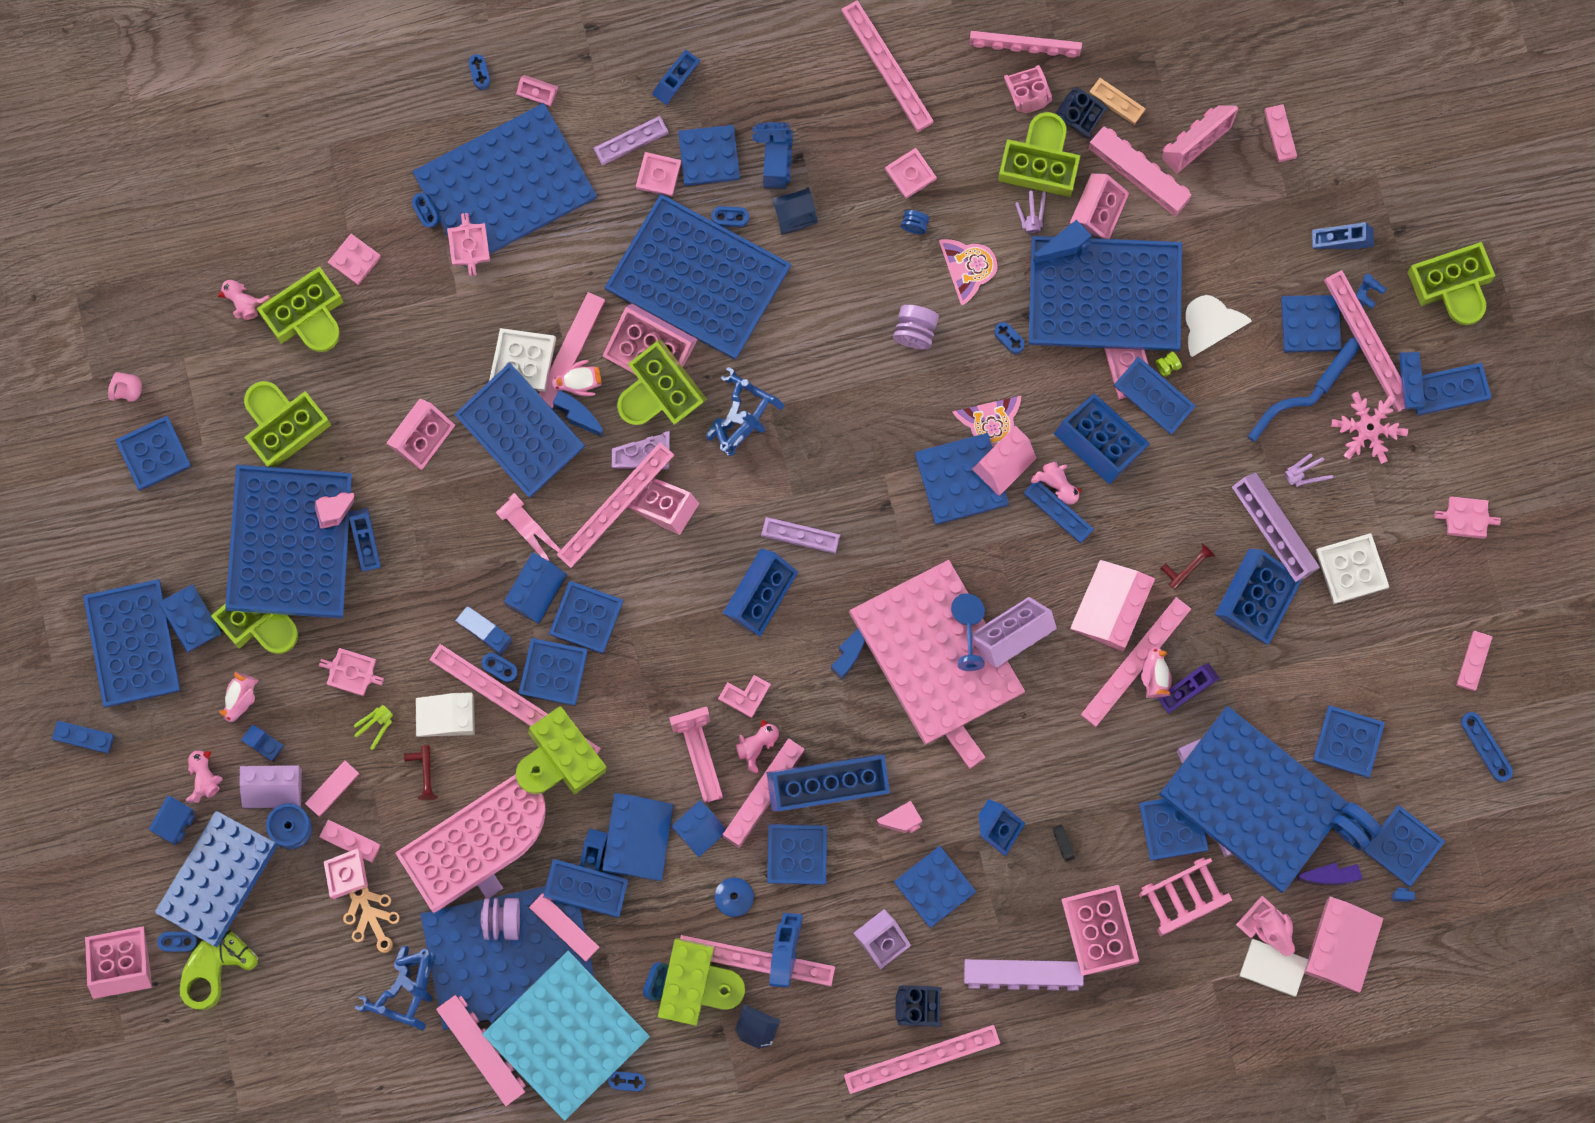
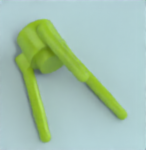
(380, 715)

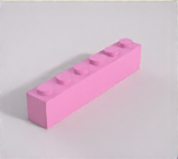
(1140, 171)
(760, 797)
(480, 1050)

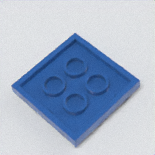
(709, 155)
(1310, 324)
(153, 453)
(586, 617)
(553, 672)
(1348, 741)
(1169, 831)
(1404, 846)
(797, 854)
(934, 887)

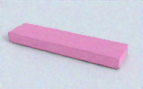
(564, 927)

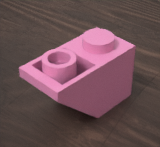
(333, 510)

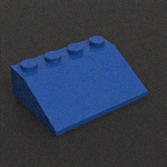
(1101, 438)
(1258, 596)
(637, 837)

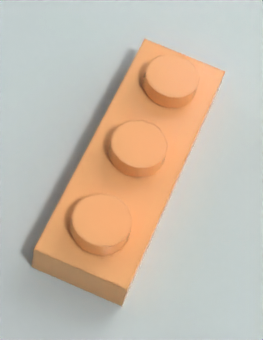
(1117, 101)

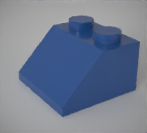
(172, 820)
(699, 828)

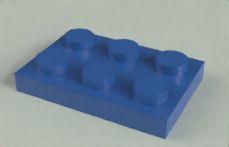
(189, 618)

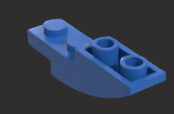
(784, 949)

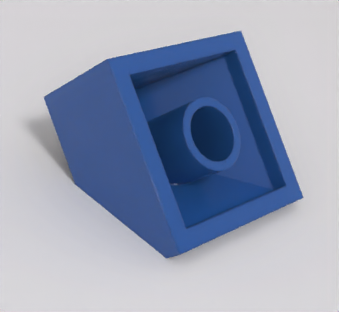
(999, 826)

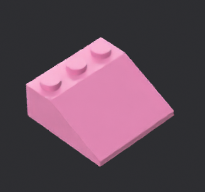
(117, 962)

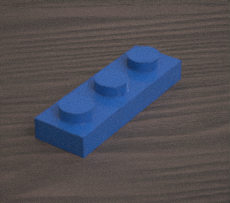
(1412, 380)
(83, 737)

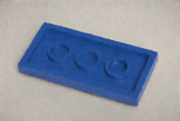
(1454, 388)
(1154, 395)
(585, 888)

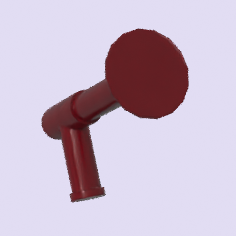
(1178, 579)
(424, 755)

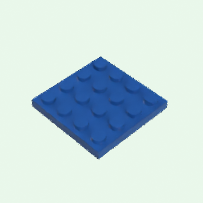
(951, 483)

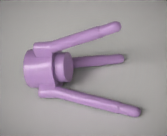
(1032, 224)
(1295, 473)

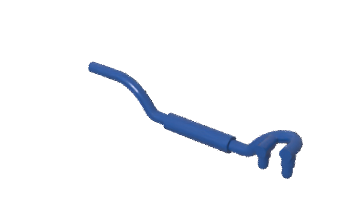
(1332, 371)

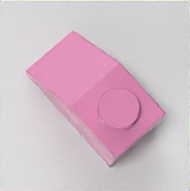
(901, 819)

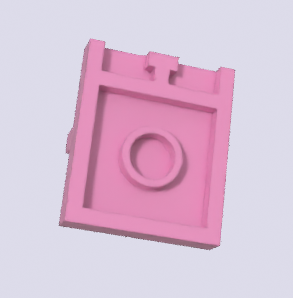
(691, 726)

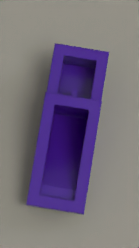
(1331, 875)

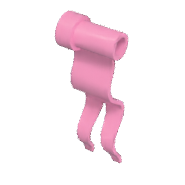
(525, 525)

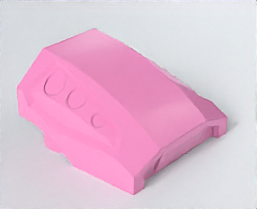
(1029, 90)

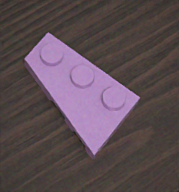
(632, 454)

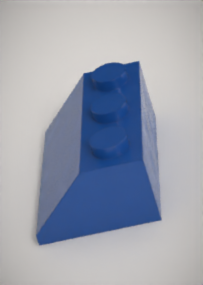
(535, 588)

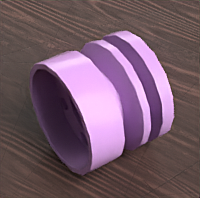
(915, 326)
(501, 919)

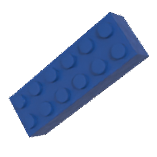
(828, 782)

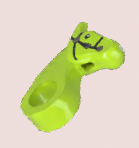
(207, 964)

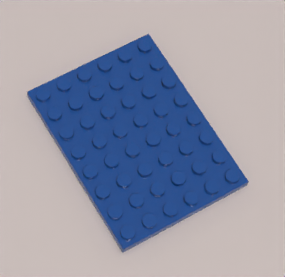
(508, 179)
(698, 276)
(1108, 296)
(276, 544)
(1254, 799)
(492, 970)

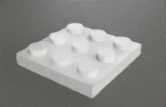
(527, 353)
(1352, 568)

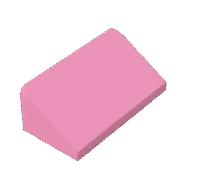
(536, 90)

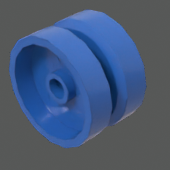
(289, 815)
(1356, 826)

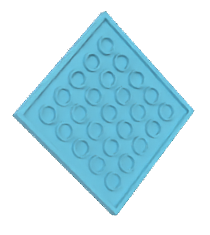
(565, 1035)

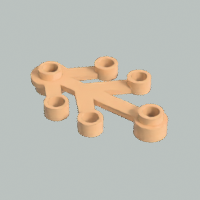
(370, 914)

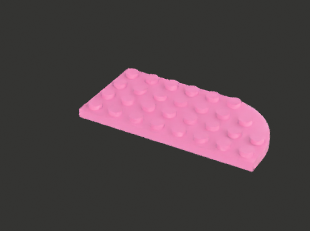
(474, 843)

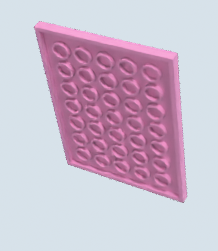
(919, 652)

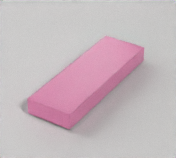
(332, 788)

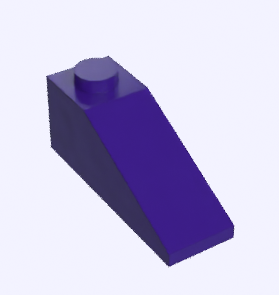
(1189, 687)

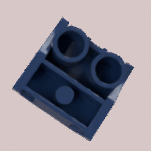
(1081, 111)
(795, 211)
(918, 1006)
(756, 1027)

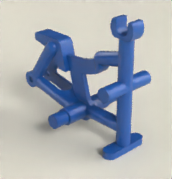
(748, 421)
(418, 989)

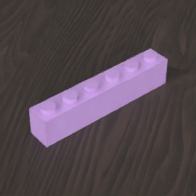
(1275, 527)
(1022, 973)

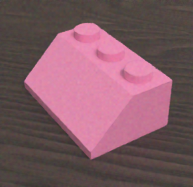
(1100, 205)
(420, 434)
(1006, 461)

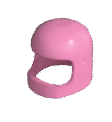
(128, 387)

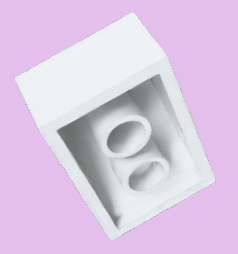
(445, 715)

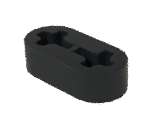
(1063, 843)

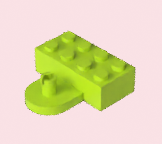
(1040, 160)
(1456, 280)
(305, 312)
(660, 387)
(282, 424)
(273, 631)
(560, 756)
(696, 983)

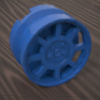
(915, 222)

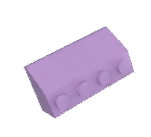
(1013, 631)

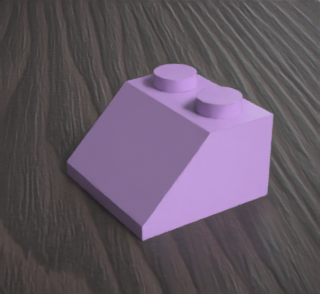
(882, 939)

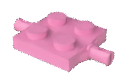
(468, 244)
(1467, 517)
(351, 672)

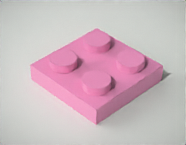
(910, 173)
(658, 174)
(354, 259)
(345, 873)

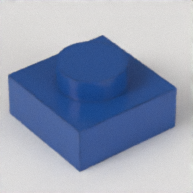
(1403, 895)

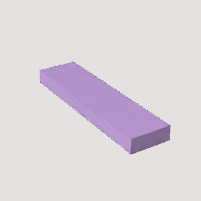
(630, 140)
(800, 535)

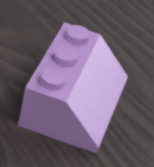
(270, 786)

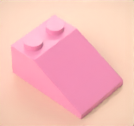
(665, 505)

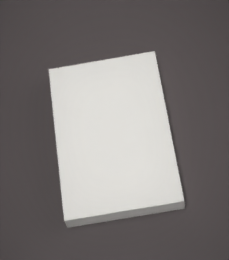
(1272, 969)

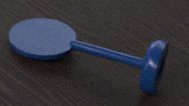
(968, 611)

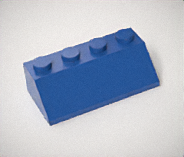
(760, 592)

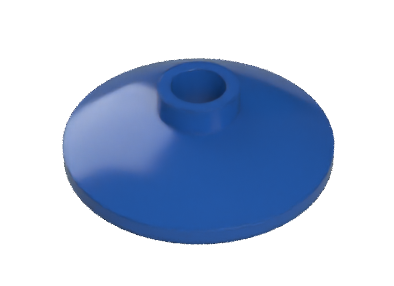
(736, 907)

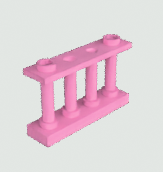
(1201, 907)

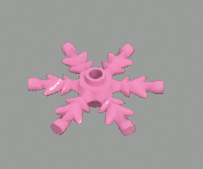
(1364, 433)

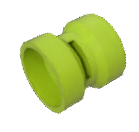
(1168, 364)

